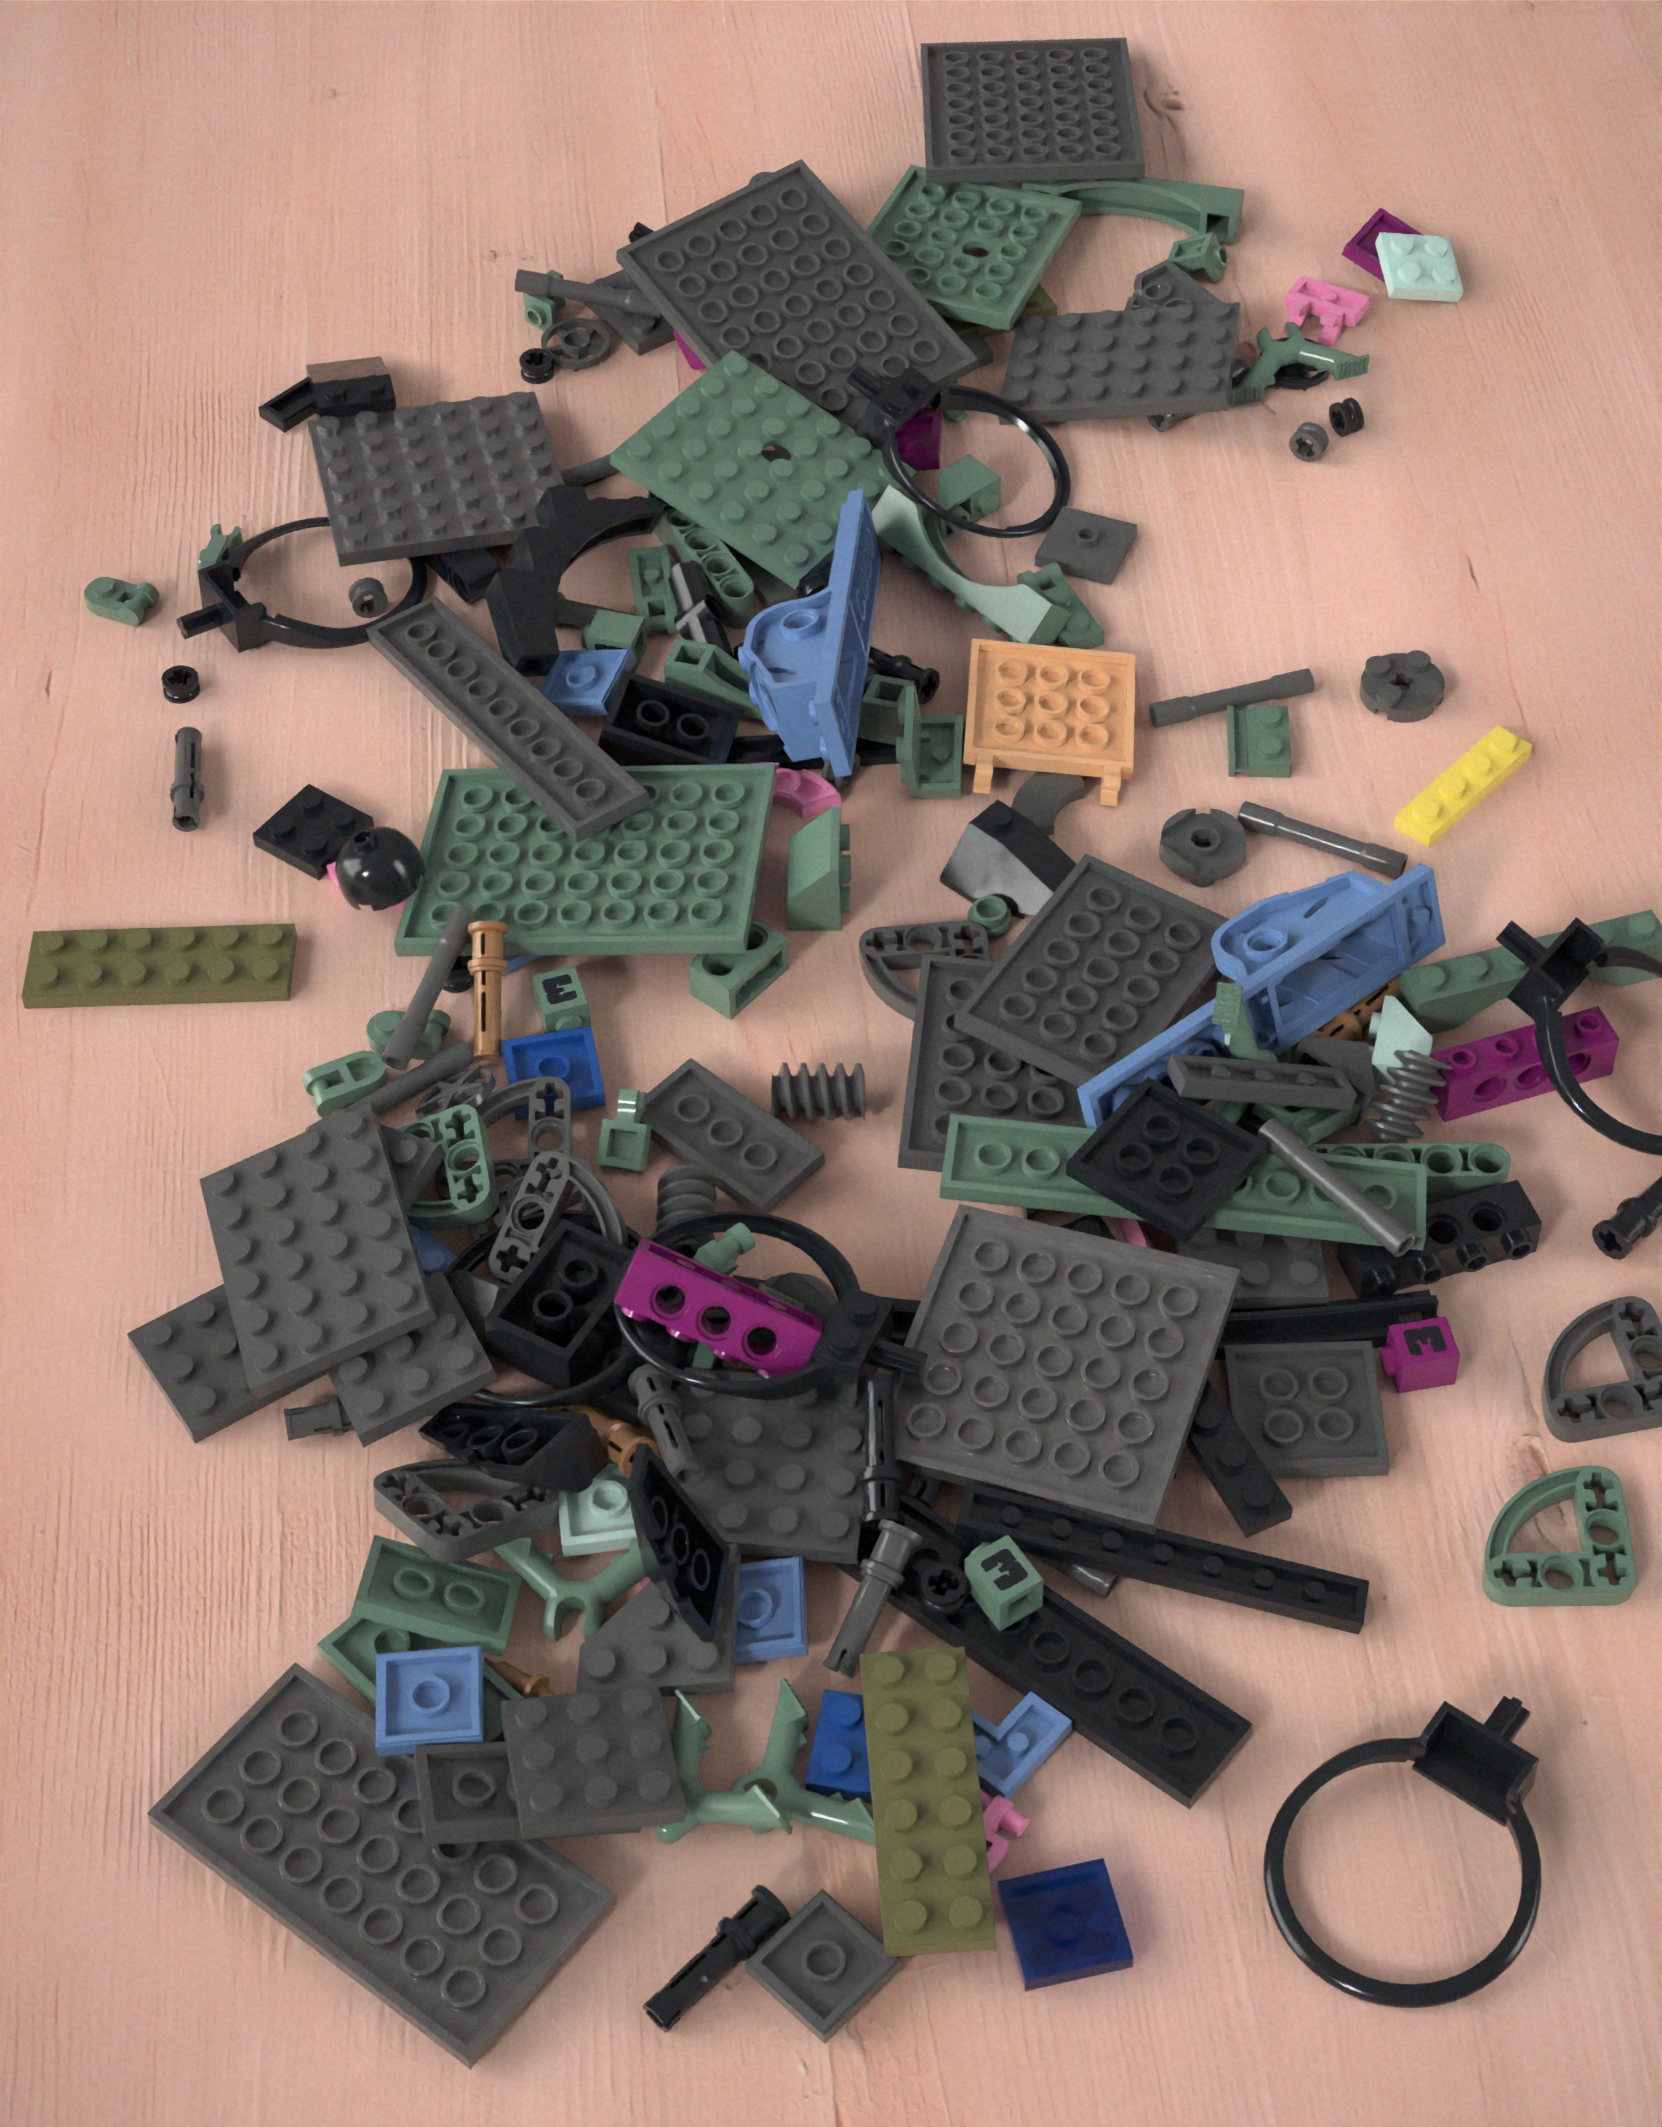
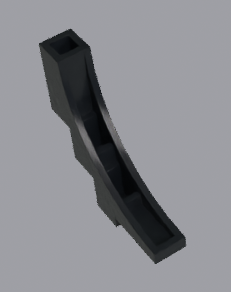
(568, 528)

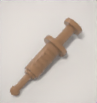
(521, 1681)

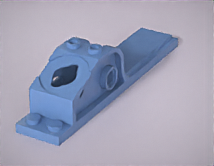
(814, 651)
(1294, 959)

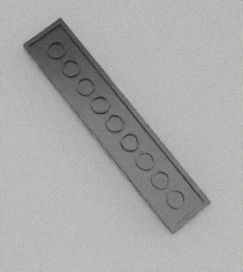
(508, 719)

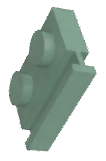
(1258, 741)
(1308, 1122)

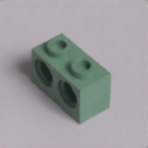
(735, 980)

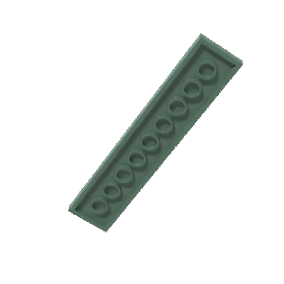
(1027, 1168)

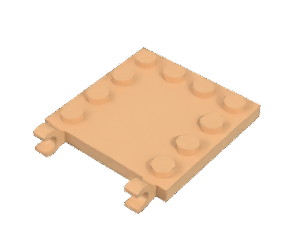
(1050, 712)

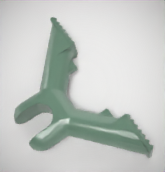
(1288, 352)
(1239, 1037)
(566, 1594)
(778, 1779)
(711, 1806)

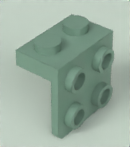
(929, 750)

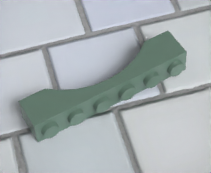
(1185, 205)
(915, 532)
(718, 676)
(1457, 988)

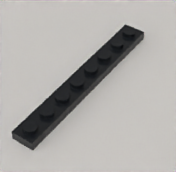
(1222, 1446)
(1165, 1558)

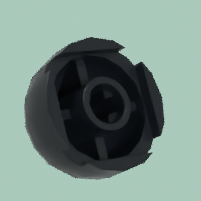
(378, 868)

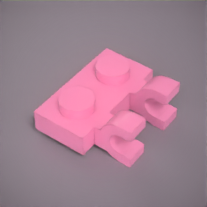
(1331, 303)

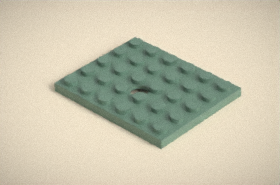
(936, 227)
(710, 466)

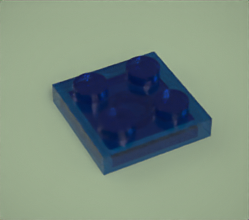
(1064, 1924)

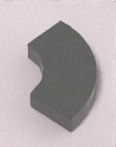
(1045, 796)

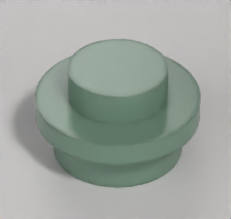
(991, 914)

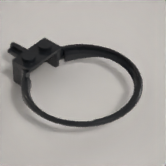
(909, 395)
(250, 625)
(1542, 991)
(651, 1332)
(850, 1346)
(1477, 1767)

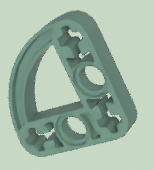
(461, 1208)
(1583, 1567)

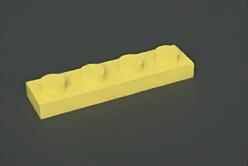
(1462, 786)

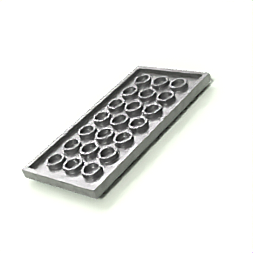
(336, 1853)

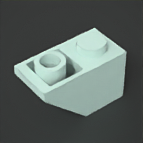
(1394, 1031)

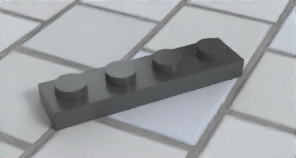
(1260, 1082)

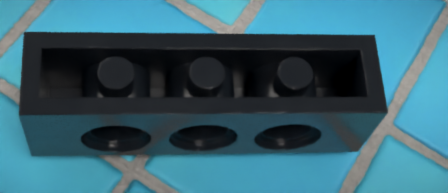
(1460, 1237)

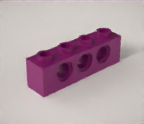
(1509, 1067)
(705, 1287)

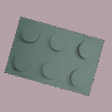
(437, 1599)

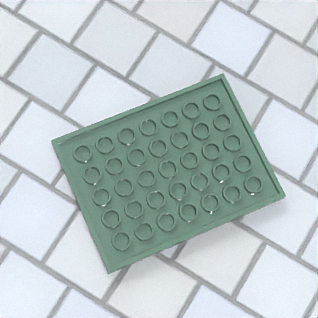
(650, 884)

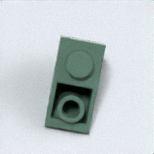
(968, 492)

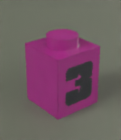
(1420, 1355)

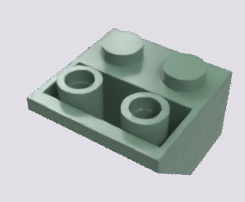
(817, 874)

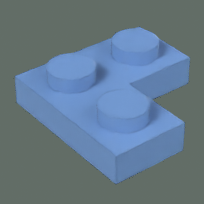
(1018, 1745)

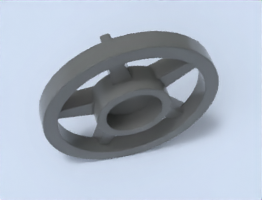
(577, 343)
(458, 1090)

